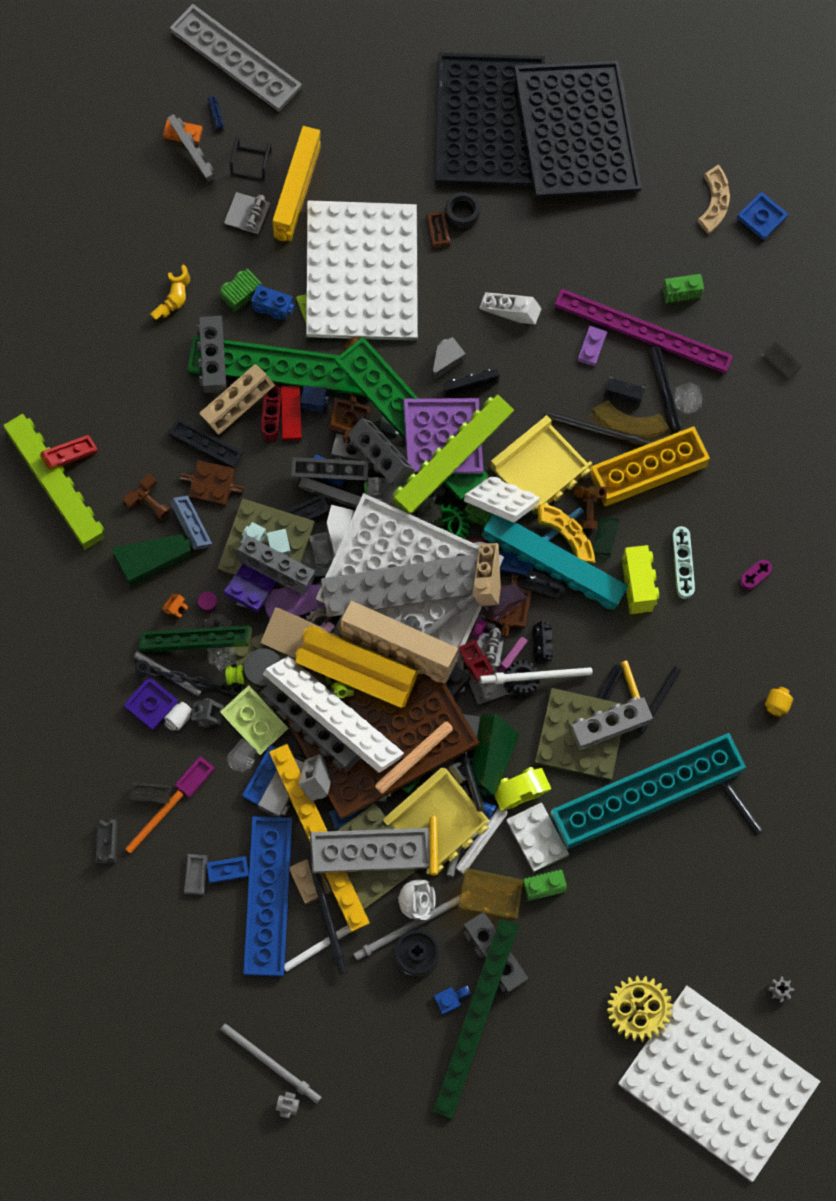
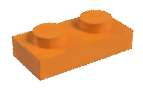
(195, 131)

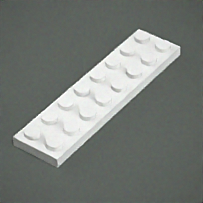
(333, 714)

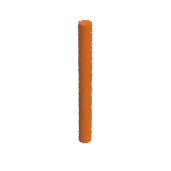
(153, 822)

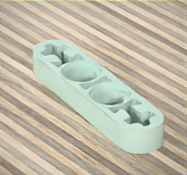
(683, 562)

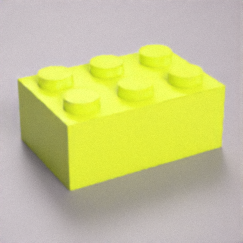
(640, 579)

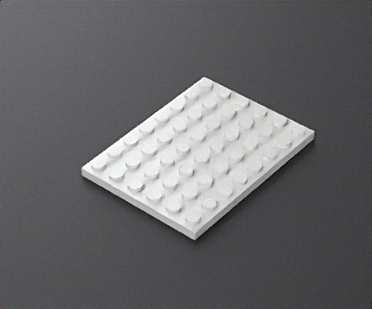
(361, 270)
(392, 538)
(719, 1084)

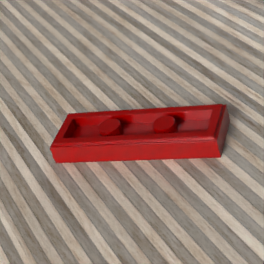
(291, 412)
(68, 452)

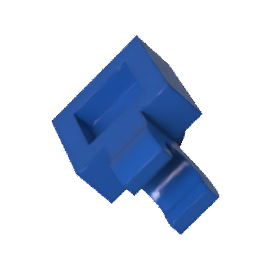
(449, 1000)

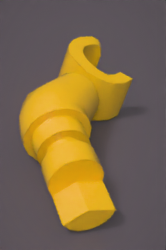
(176, 296)

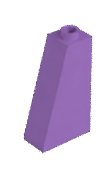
(292, 601)

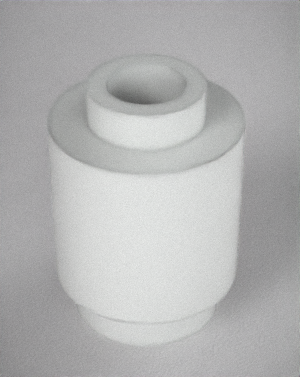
(178, 716)

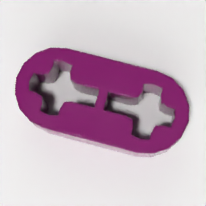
(758, 577)

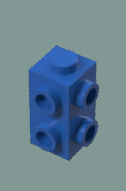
(272, 302)

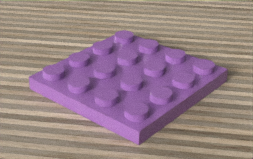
(431, 423)

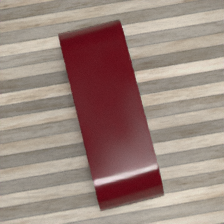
(271, 422)

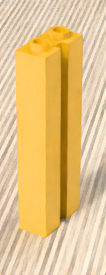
(296, 184)
(356, 666)

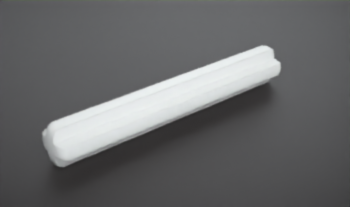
(481, 840)

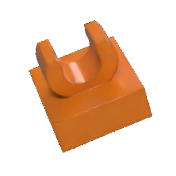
(173, 604)

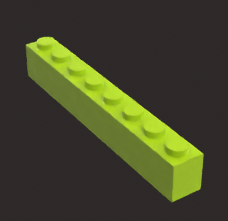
(455, 452)
(54, 482)

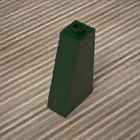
(150, 557)
(493, 754)

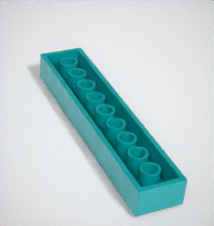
(647, 791)

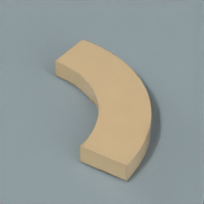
(719, 200)

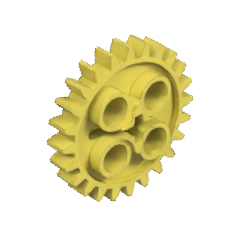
(653, 1019)

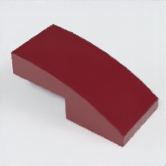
(475, 660)

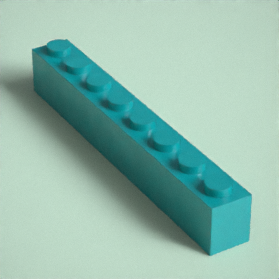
(555, 561)

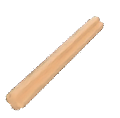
(413, 757)

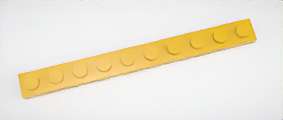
(312, 822)

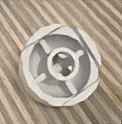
(417, 899)

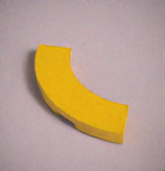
(569, 530)

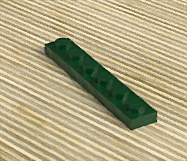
(195, 638)

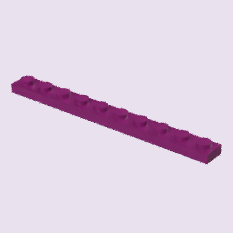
(643, 331)

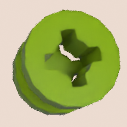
(235, 675)

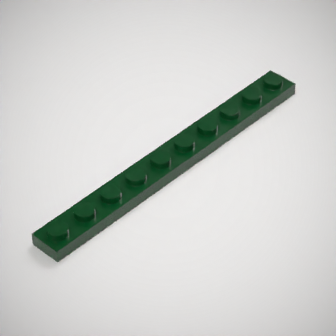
(476, 1018)

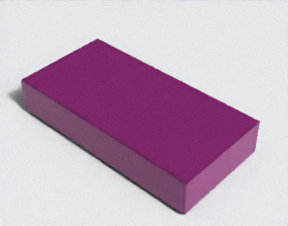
(512, 655)
(194, 777)

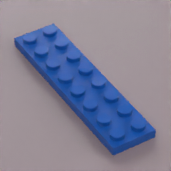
(268, 896)

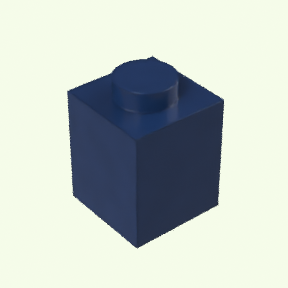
(314, 399)

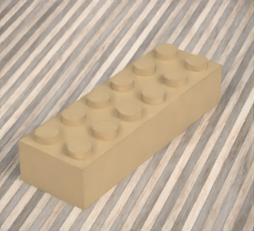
(398, 641)

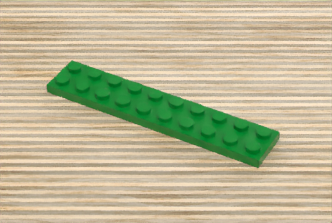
(281, 365)
(387, 393)

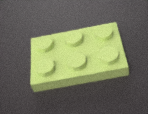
(254, 719)

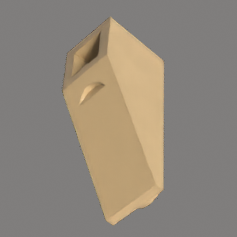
(487, 575)

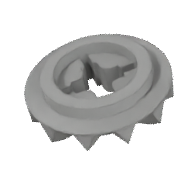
(318, 614)

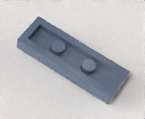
(190, 522)

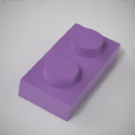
(592, 346)

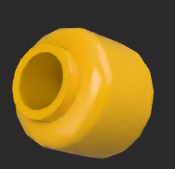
(778, 701)

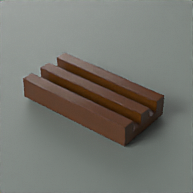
(440, 243)

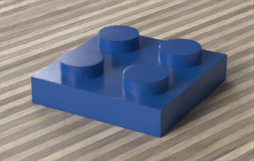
(762, 215)

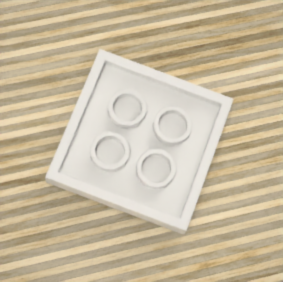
(502, 499)

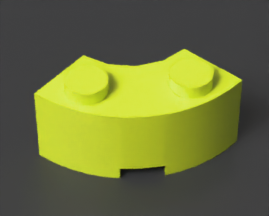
(521, 788)

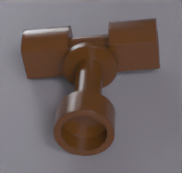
(142, 495)
(590, 496)

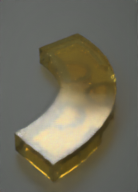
(627, 424)

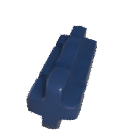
(215, 113)

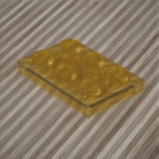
(490, 893)

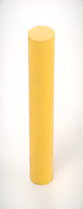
(629, 679)
(433, 846)

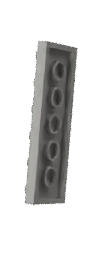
(370, 850)

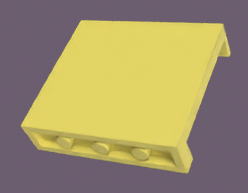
(541, 463)
(455, 813)

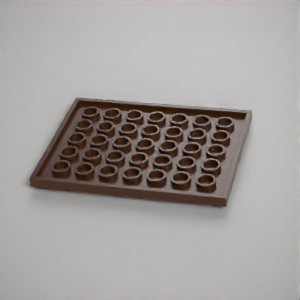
(406, 727)

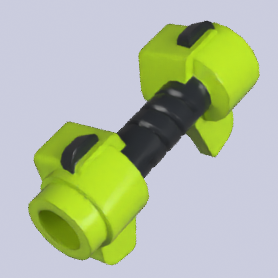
(339, 688)

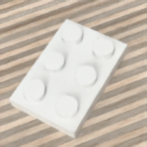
(537, 837)

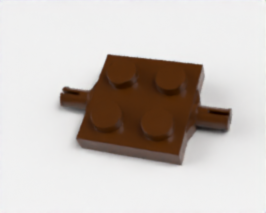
(346, 415)
(212, 483)
(517, 616)

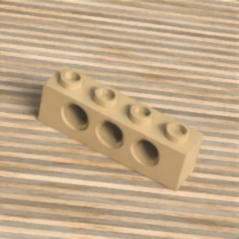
(237, 399)

